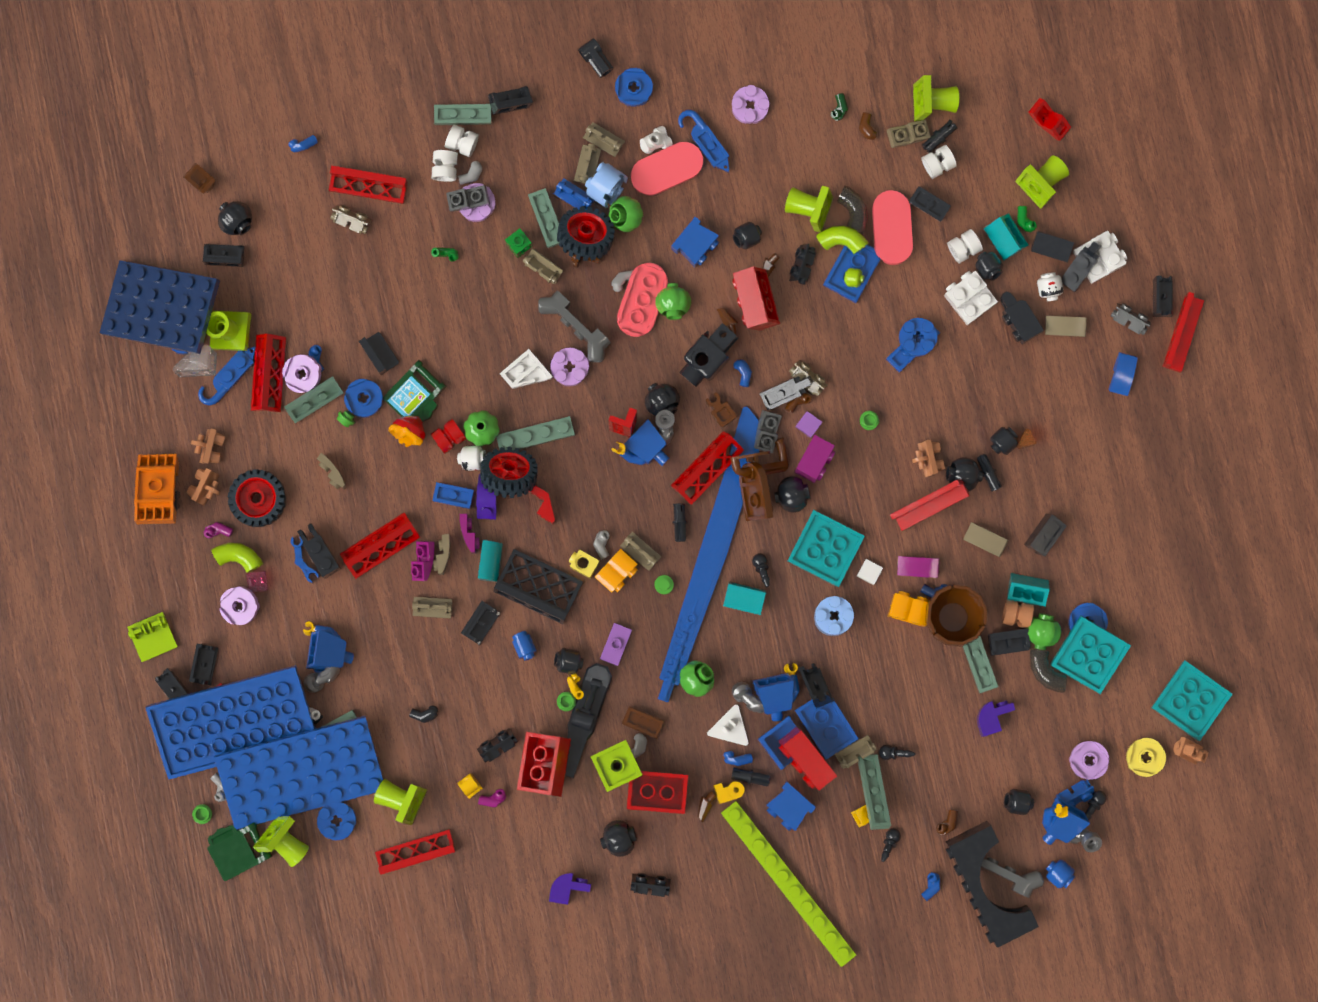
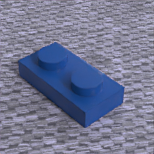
(453, 495)

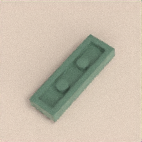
(462, 114)
(545, 216)
(313, 399)
(980, 666)

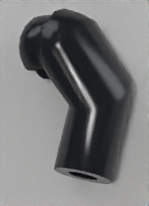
(425, 716)

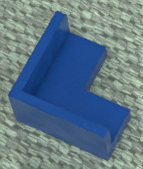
(771, 745)

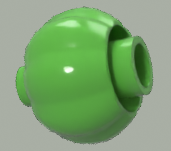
(626, 214)
(673, 302)
(487, 434)
(1044, 631)
(697, 678)

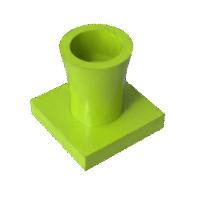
(933, 98)
(1039, 183)
(811, 206)
(229, 330)
(604, 764)
(399, 799)
(283, 842)

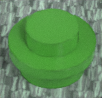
(345, 418)
(869, 420)
(664, 584)
(566, 701)
(202, 814)

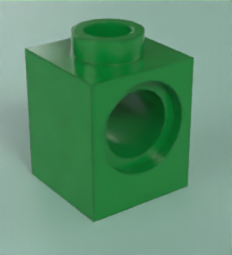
(518, 243)

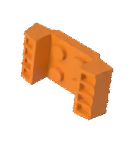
(155, 489)

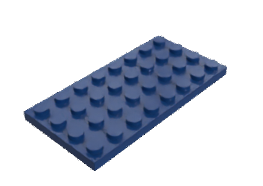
(227, 719)
(299, 772)

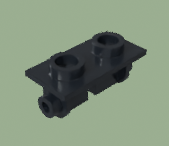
(804, 255)
(489, 749)
(641, 882)

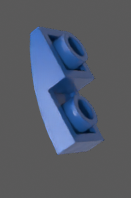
(1123, 374)

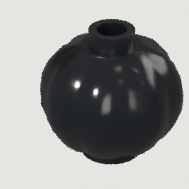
(235, 218)
(662, 398)
(964, 469)
(792, 494)
(618, 838)

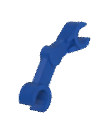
(300, 562)

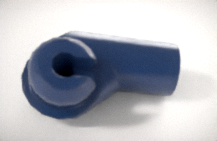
(928, 591)

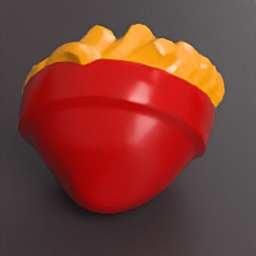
(408, 430)

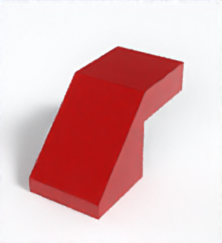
(1049, 120)
(545, 510)

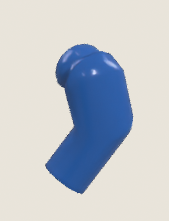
(303, 145)
(315, 352)
(745, 371)
(738, 760)

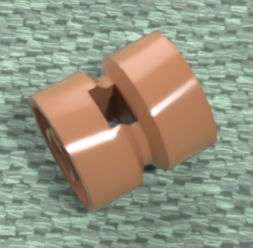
(1017, 614)

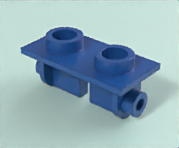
(572, 194)
(1082, 792)

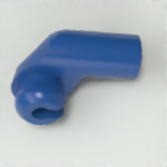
(933, 886)

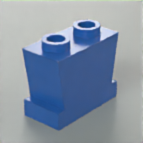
(695, 242)
(790, 807)

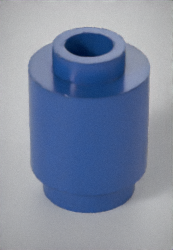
(524, 645)

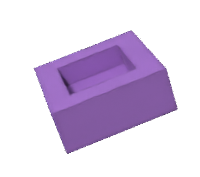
(808, 424)

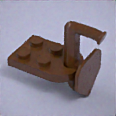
(754, 481)

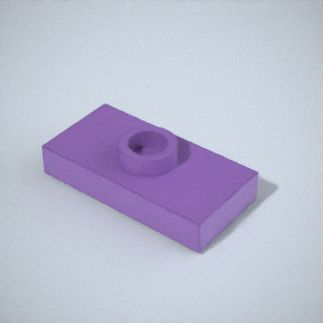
(615, 644)

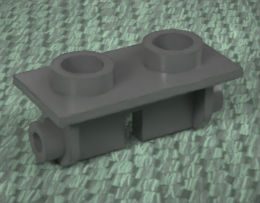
(1125, 313)

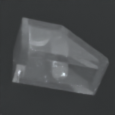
(197, 364)

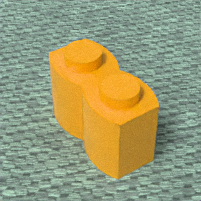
(617, 571)
(908, 608)

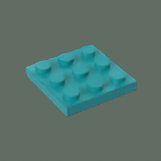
(826, 548)
(1090, 654)
(1191, 700)

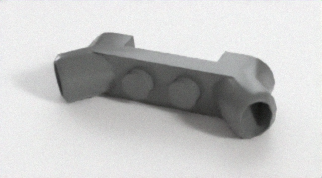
(596, 341)
(1022, 884)

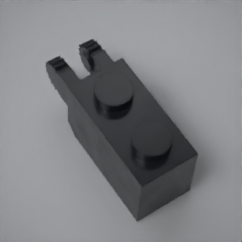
(1020, 318)
(320, 553)

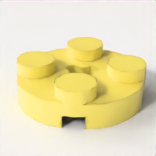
(1154, 750)

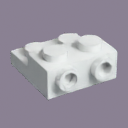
(1109, 258)
(970, 297)

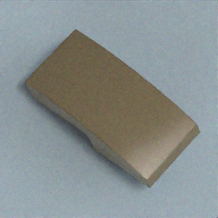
(908, 134)
(1066, 326)
(335, 476)
(985, 539)
(442, 560)

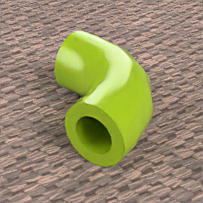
(842, 236)
(237, 553)

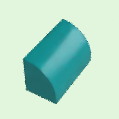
(1006, 236)
(490, 561)
(1028, 589)
(744, 598)

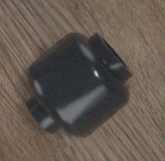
(747, 235)
(989, 265)
(1004, 440)
(568, 661)
(1018, 801)

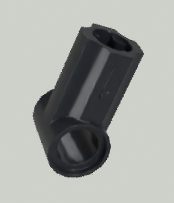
(592, 53)

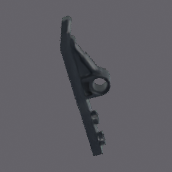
(586, 713)

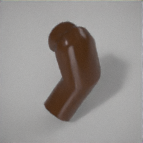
(865, 128)
(804, 399)
(949, 824)

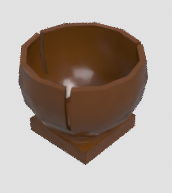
(956, 615)

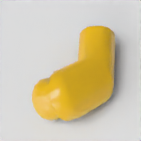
(574, 688)

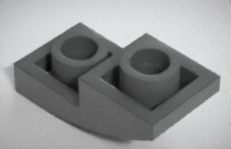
(468, 199)
(767, 430)

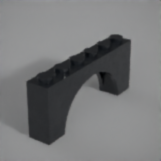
(968, 854)

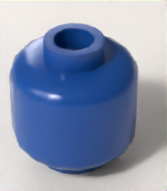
(1060, 874)

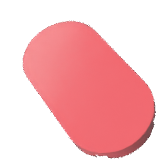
(666, 168)
(892, 227)
(638, 308)

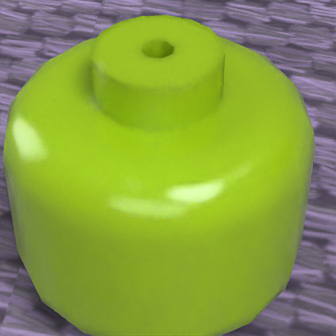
(853, 277)

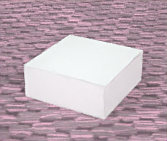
(869, 572)

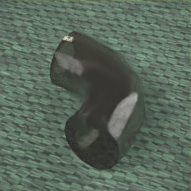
(856, 207)
(1044, 673)

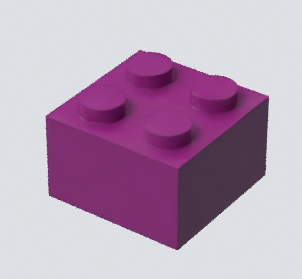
(813, 461)

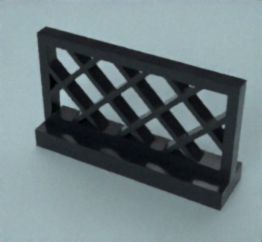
(530, 601)

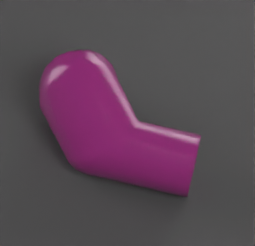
(216, 529)
(494, 800)

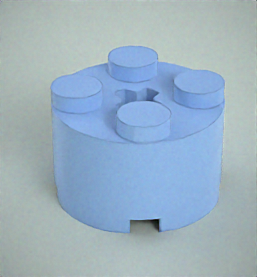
(606, 184)
(833, 627)

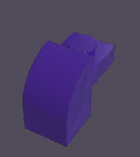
(485, 503)
(987, 717)
(562, 887)

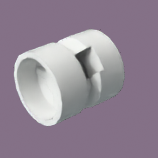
(461, 140)
(444, 165)
(934, 166)
(964, 246)

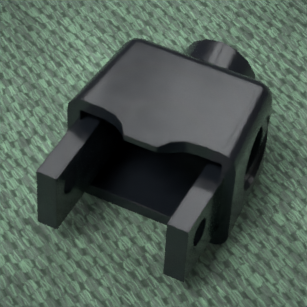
(715, 348)

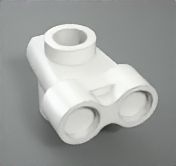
(655, 140)

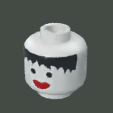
(1050, 286)
(471, 457)

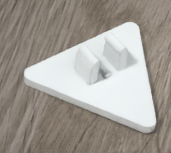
(730, 727)

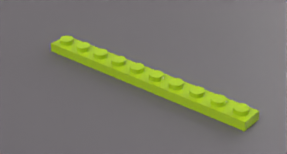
(788, 884)

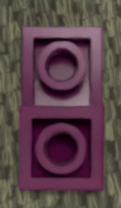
(470, 538)
(918, 566)
(422, 567)

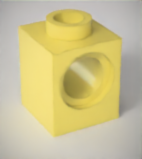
(590, 569)

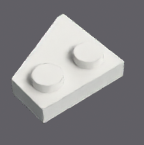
(525, 371)

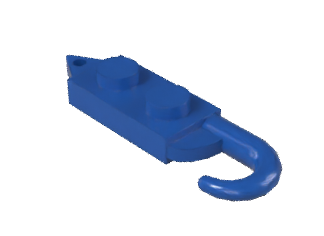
(706, 141)
(229, 375)

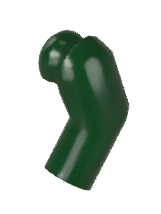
(841, 109)

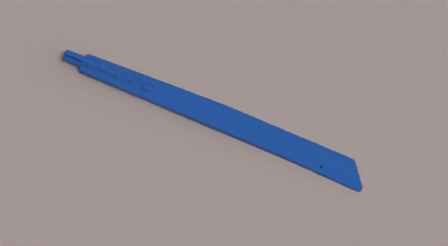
(709, 560)

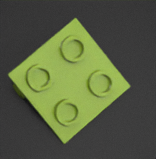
(152, 637)

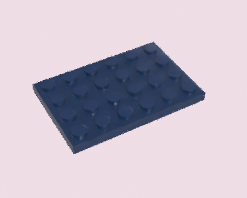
(159, 307)

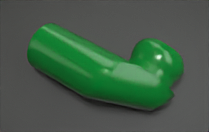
(1024, 222)
(445, 252)

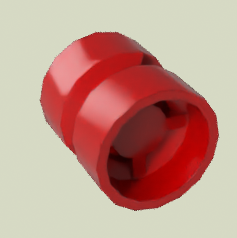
(448, 436)

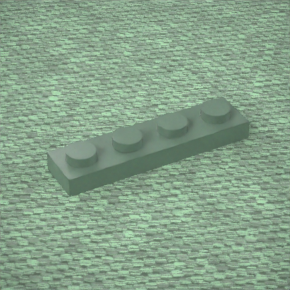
(536, 434)
(874, 792)

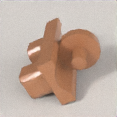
(211, 438)
(926, 458)
(205, 488)
(1190, 751)

